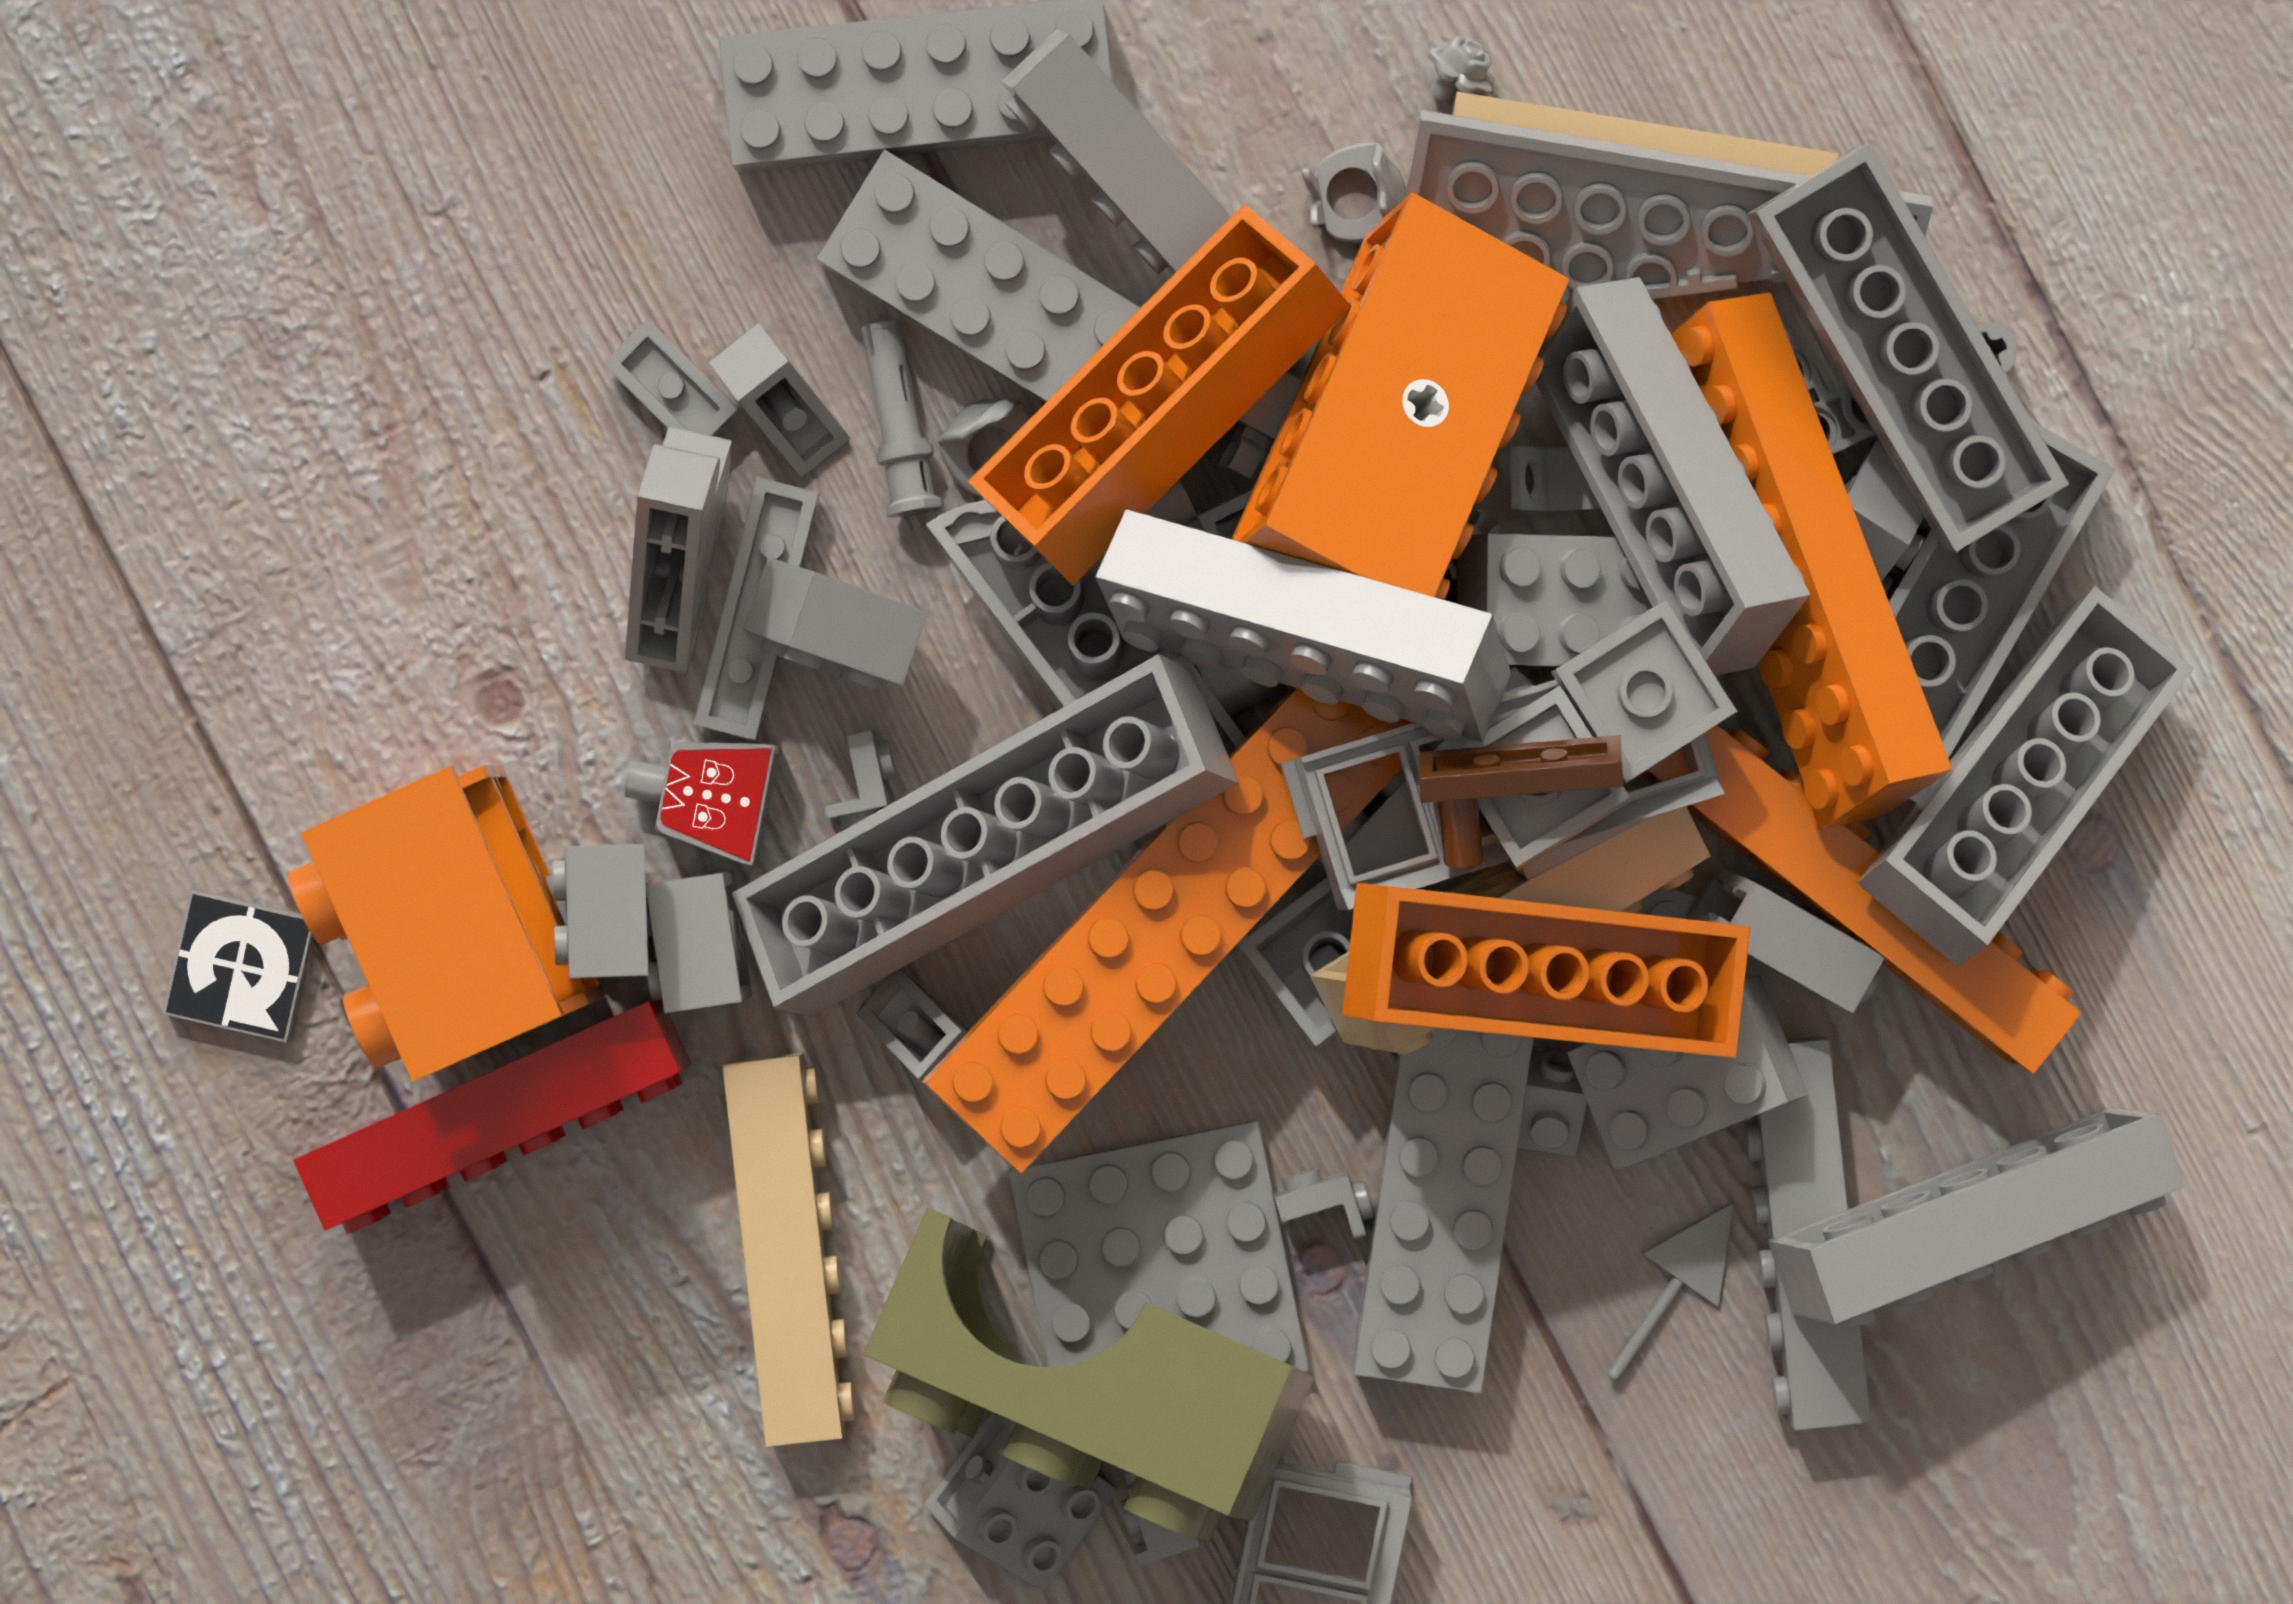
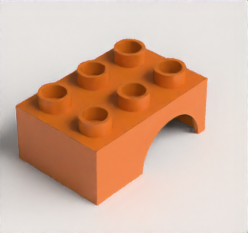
(444, 918)

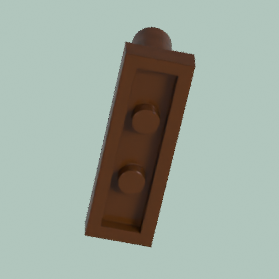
(1462, 775)

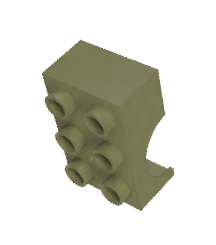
(1163, 1402)

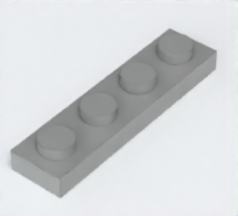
(738, 670)

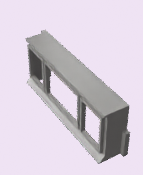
(1318, 818)
(1348, 1482)

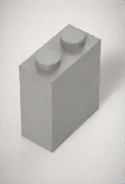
(1791, 940)

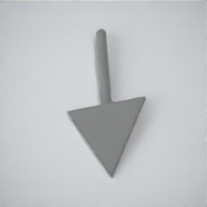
(1695, 1259)

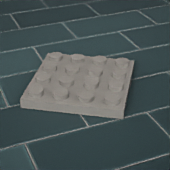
(1162, 1225)

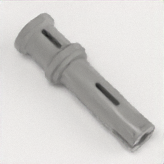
(904, 449)

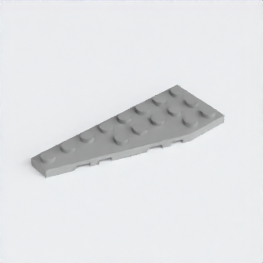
(1604, 205)

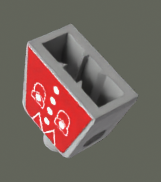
(710, 795)

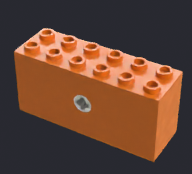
(1406, 402)

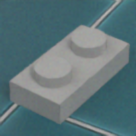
(670, 382)

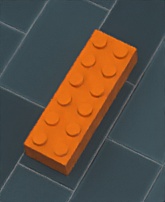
(1160, 392)
(1545, 971)

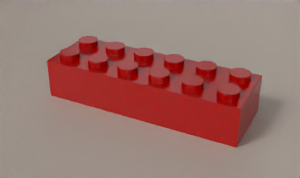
(484, 1117)

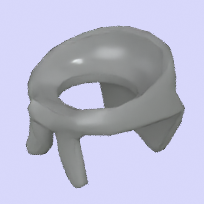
(1366, 157)
(980, 415)

